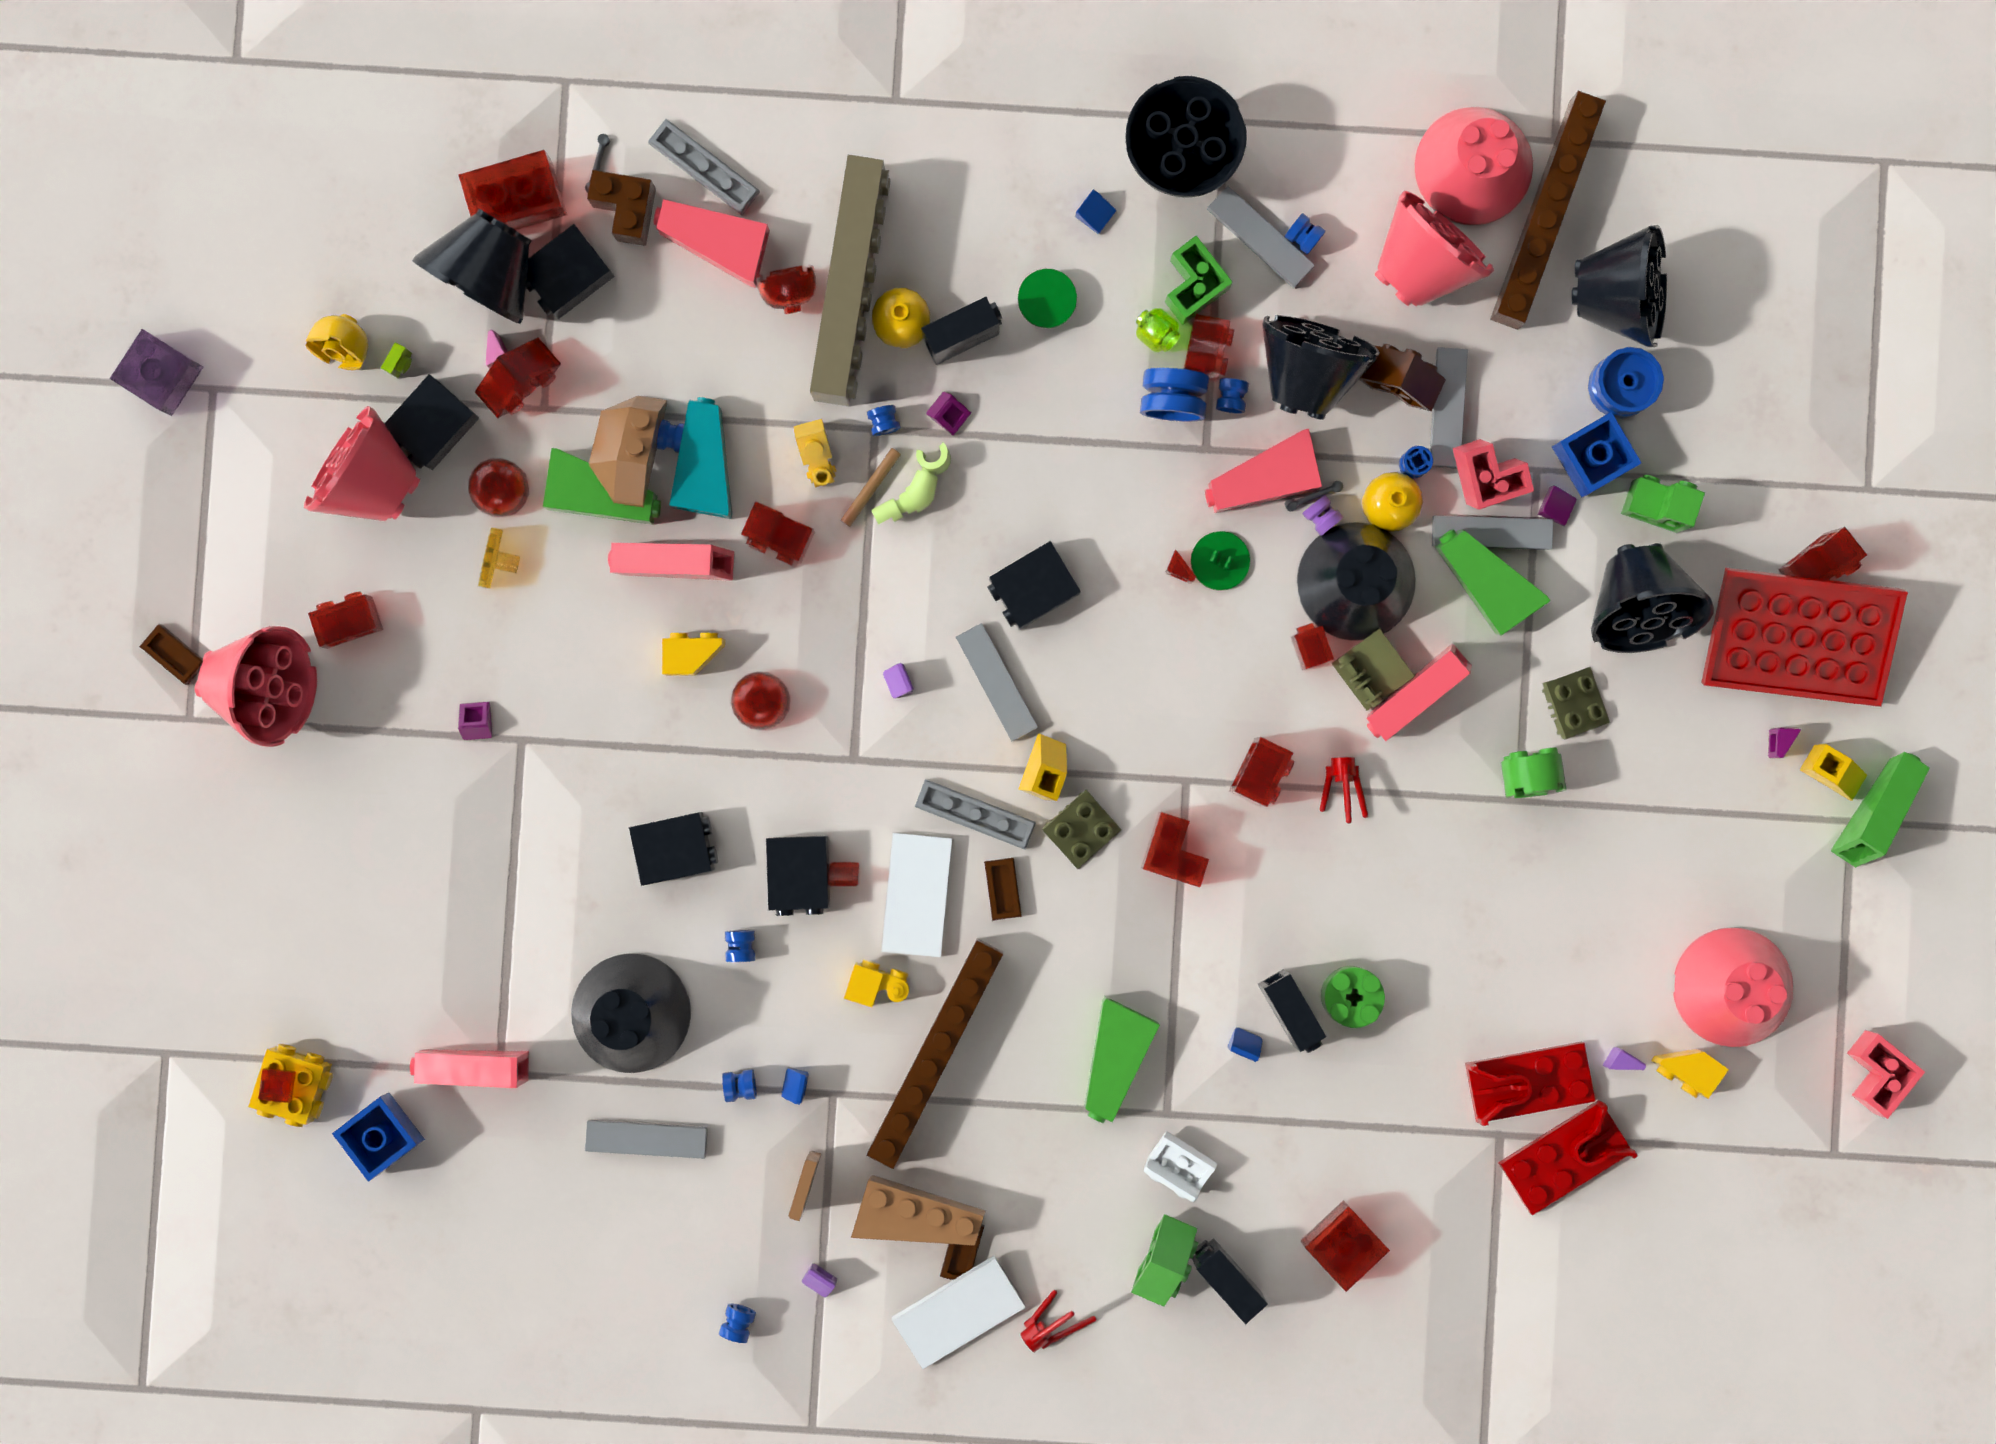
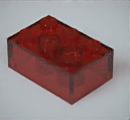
(515, 190)

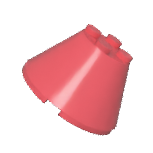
(1473, 165)
(1427, 254)
(364, 473)
(261, 684)
(1733, 987)

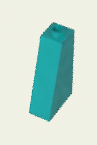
(701, 467)

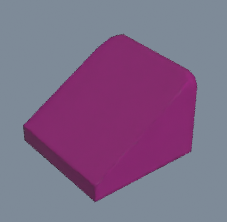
(948, 412)
(1557, 505)
(475, 721)
(1780, 741)

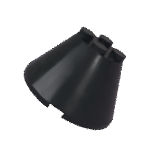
(1185, 136)
(484, 262)
(1625, 286)
(1312, 364)
(1356, 581)
(1647, 601)
(631, 1013)

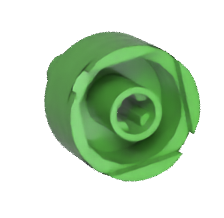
(1533, 774)
(1363, 1010)

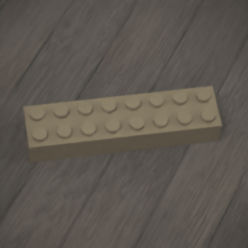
(848, 280)

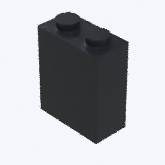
(566, 272)
(962, 330)
(430, 423)
(1033, 586)
(673, 848)
(798, 874)
(1292, 1011)
(1229, 1280)

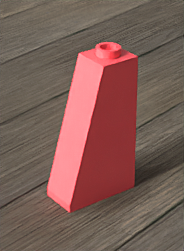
(718, 238)
(1271, 475)
(672, 561)
(1419, 693)
(471, 1068)

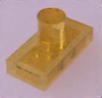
(495, 560)

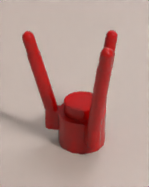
(1344, 771)
(1039, 1335)

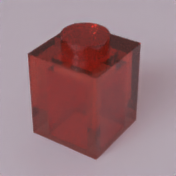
(1311, 646)

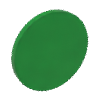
(1047, 298)
(1220, 560)

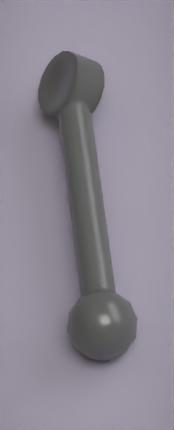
(603, 141)
(1291, 504)

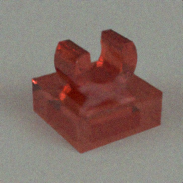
(276, 1085)

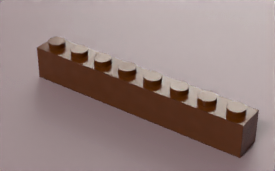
(1548, 210)
(935, 1053)

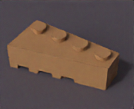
(913, 1215)

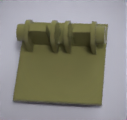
(1373, 669)
(1575, 703)
(1081, 829)

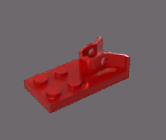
(1530, 1082)
(1566, 1157)

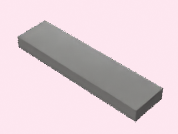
(703, 167)
(1260, 237)
(1449, 406)
(1498, 532)
(996, 682)
(975, 814)
(646, 1139)

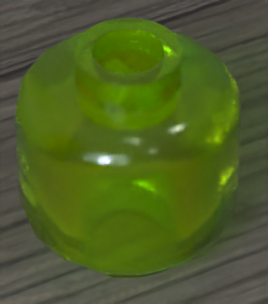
(1157, 330)

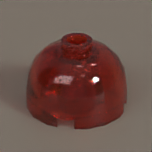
(787, 288)
(498, 487)
(760, 700)

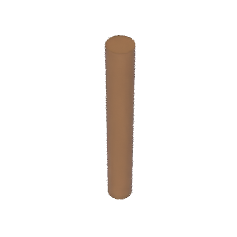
(870, 487)

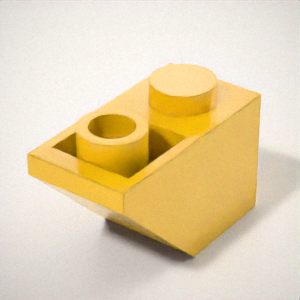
(689, 655)
(1045, 769)
(1834, 770)
(1694, 1069)

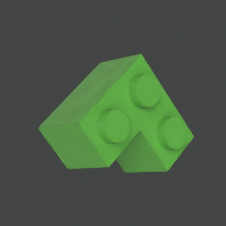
(1203, 280)
(1663, 506)
(1166, 1261)

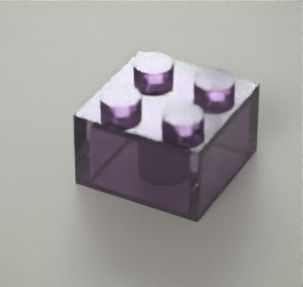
(156, 372)

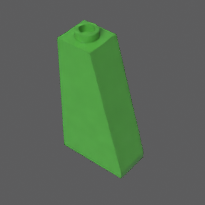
(576, 490)
(1491, 584)
(1881, 811)
(1117, 1055)

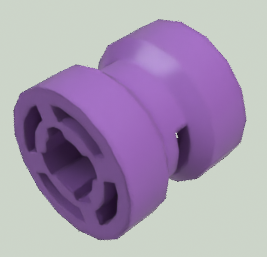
(1325, 522)

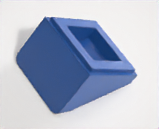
(1095, 212)
(1245, 1044)
(795, 1085)

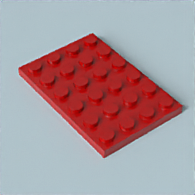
(1804, 637)

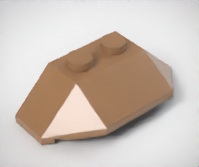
(627, 448)

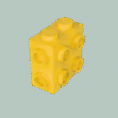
(310, 1081)

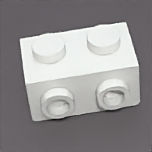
(1179, 1167)

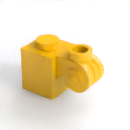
(815, 451)
(869, 980)

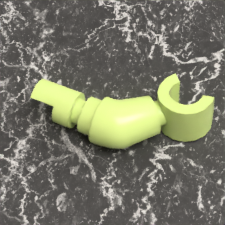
(921, 490)

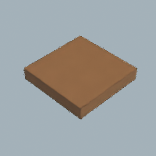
(804, 1185)

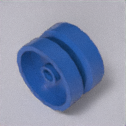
(1643, 381)
(1174, 394)

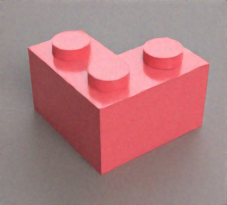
(1487, 481)
(1890, 1074)

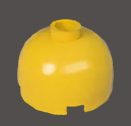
(899, 317)
(339, 340)
(1392, 501)

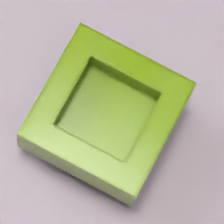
(397, 361)

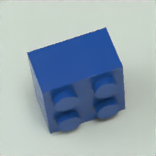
(1596, 454)
(378, 1136)

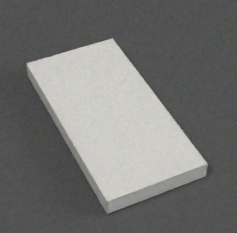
(916, 895)
(958, 1312)

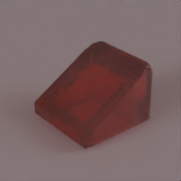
(1179, 569)
(844, 874)

